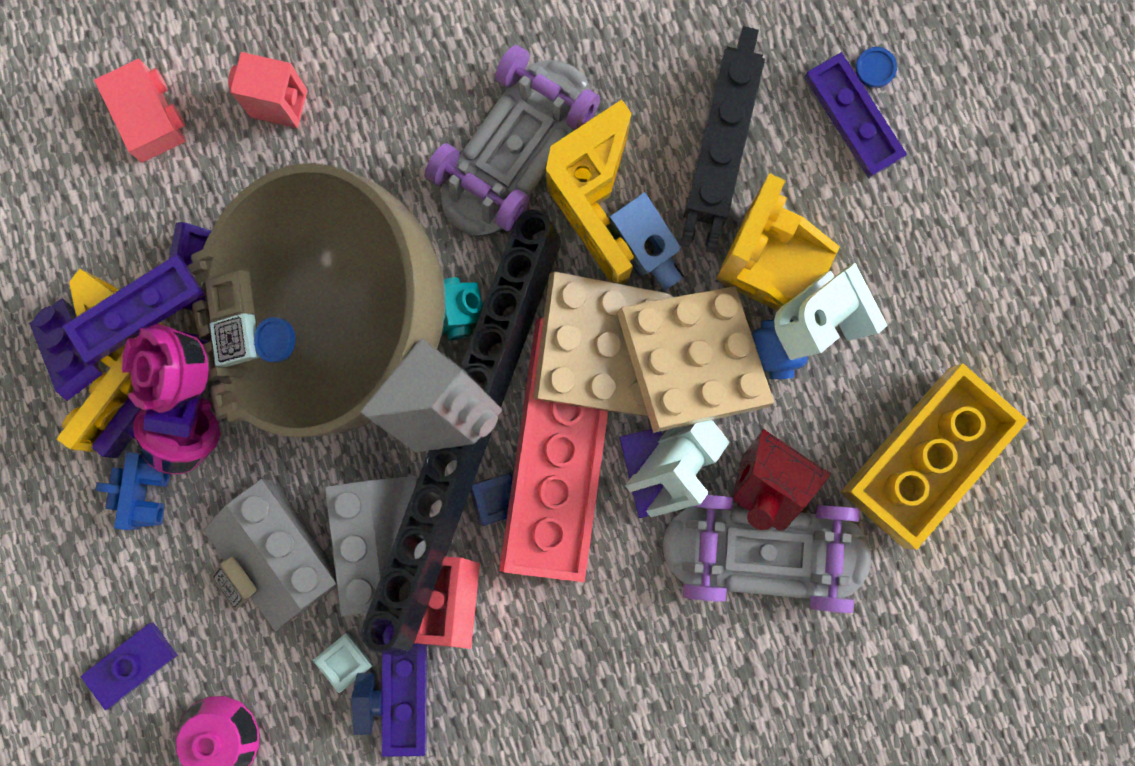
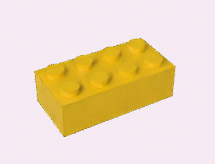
(934, 456)

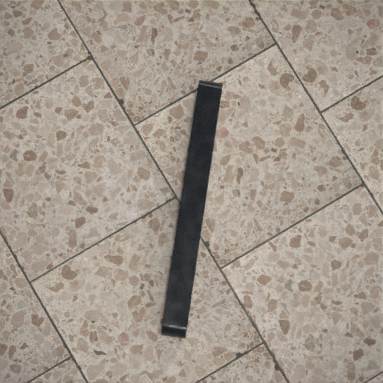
(455, 488)

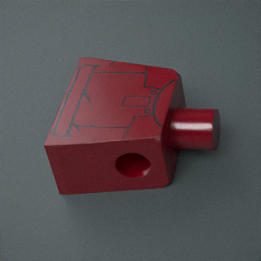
(775, 482)

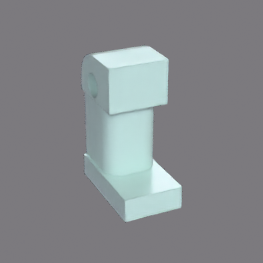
(822, 307)
(675, 466)

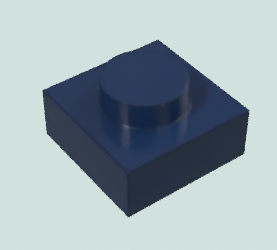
(491, 498)
(365, 703)

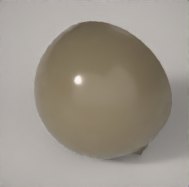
(346, 275)

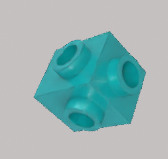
(462, 308)

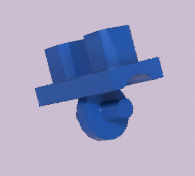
(128, 493)

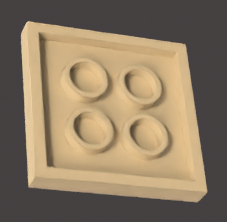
(583, 345)
(694, 358)

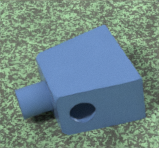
(642, 222)

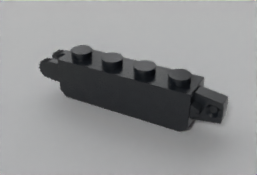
(724, 139)

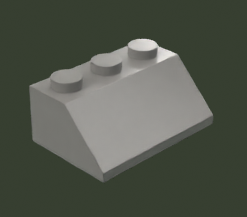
(432, 403)
(363, 530)
(273, 551)

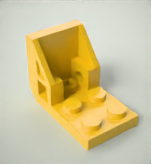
(592, 156)
(775, 250)
(106, 392)

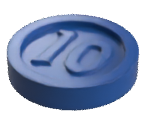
(876, 67)
(274, 339)

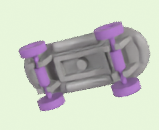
(510, 150)
(813, 559)

